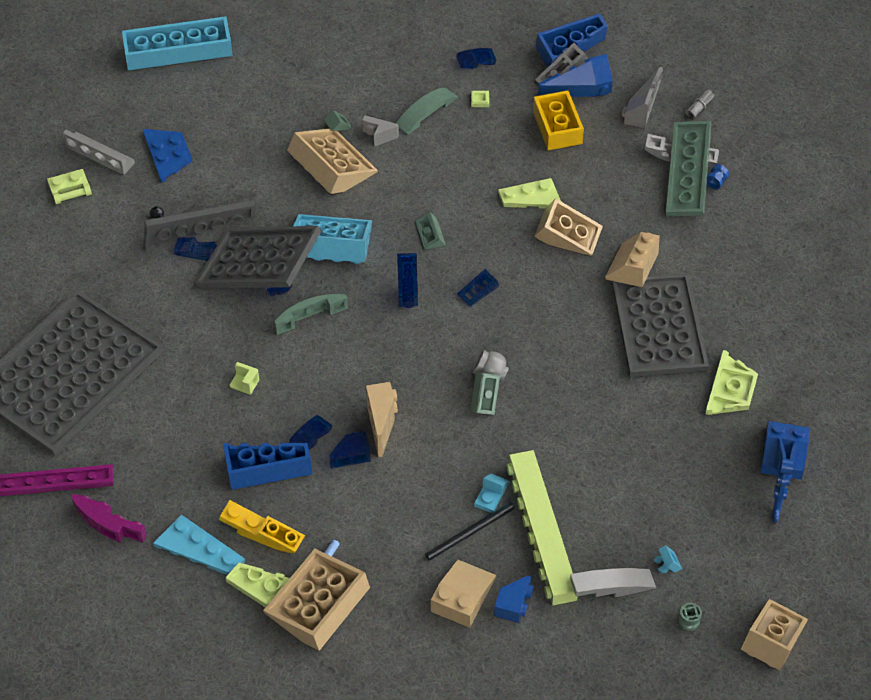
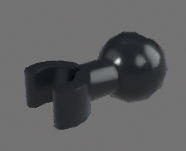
(156, 212)

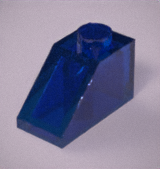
(351, 450)

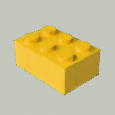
(558, 120)

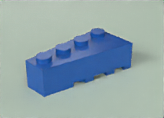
(583, 33)

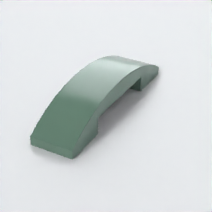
(423, 108)
(308, 307)

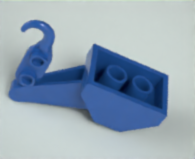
(785, 457)

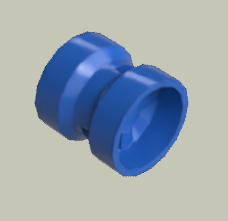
(717, 176)

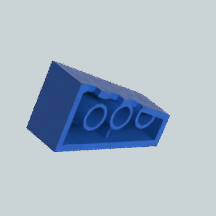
(266, 463)

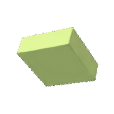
(479, 98)

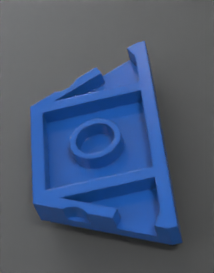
(167, 151)

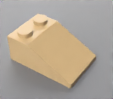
(568, 229)
(381, 410)
(462, 593)
(774, 634)

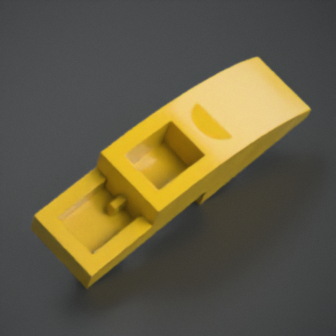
(262, 530)

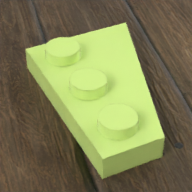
(534, 194)
(256, 583)

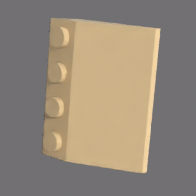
(330, 159)
(317, 598)

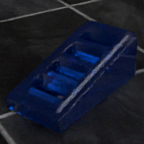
(483, 276)

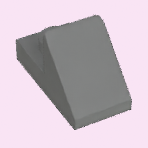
(382, 130)

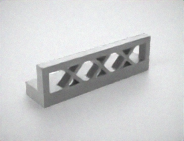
(98, 152)

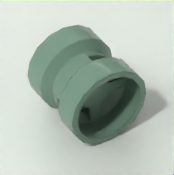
(692, 621)

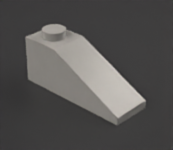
(571, 57)

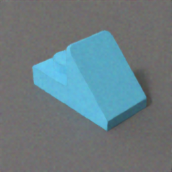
(491, 493)

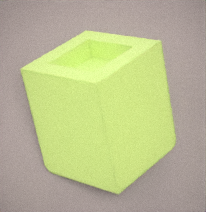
(245, 378)

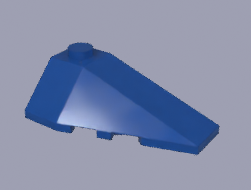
(586, 80)

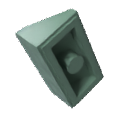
(430, 231)
(485, 393)

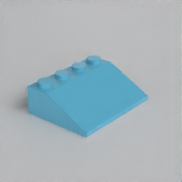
(339, 238)

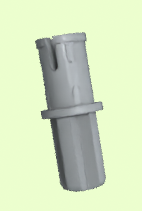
(699, 104)

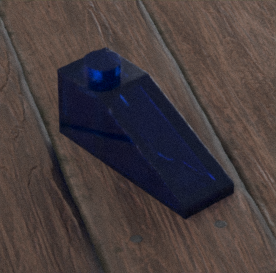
(407, 279)

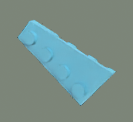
(198, 546)

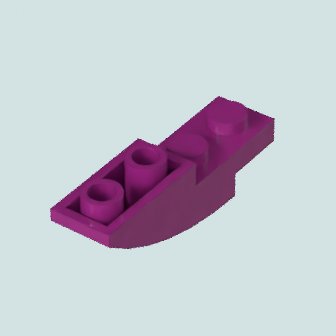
(101, 519)

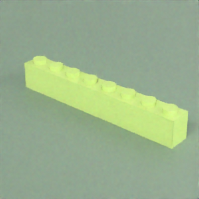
(542, 526)

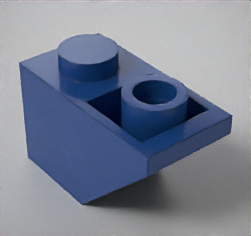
(512, 599)

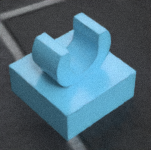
(670, 560)

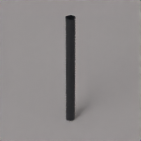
(469, 531)

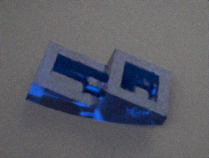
(473, 57)
(191, 248)
(311, 431)

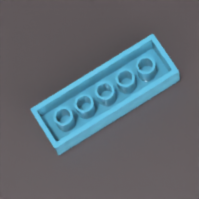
(177, 43)

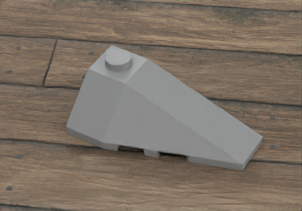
(641, 103)

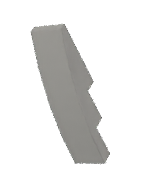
(612, 581)

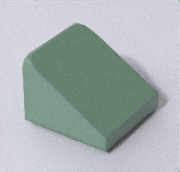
(337, 122)

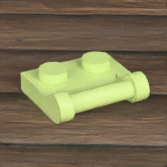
(69, 182)

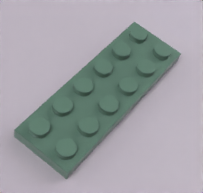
(688, 168)

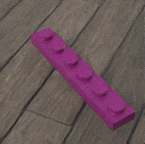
(56, 480)

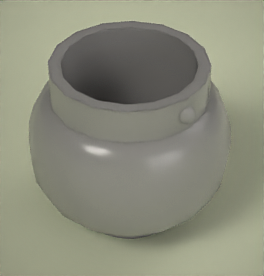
(491, 363)

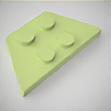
(732, 386)

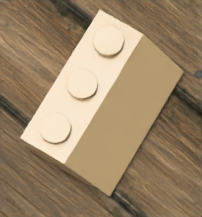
(634, 259)

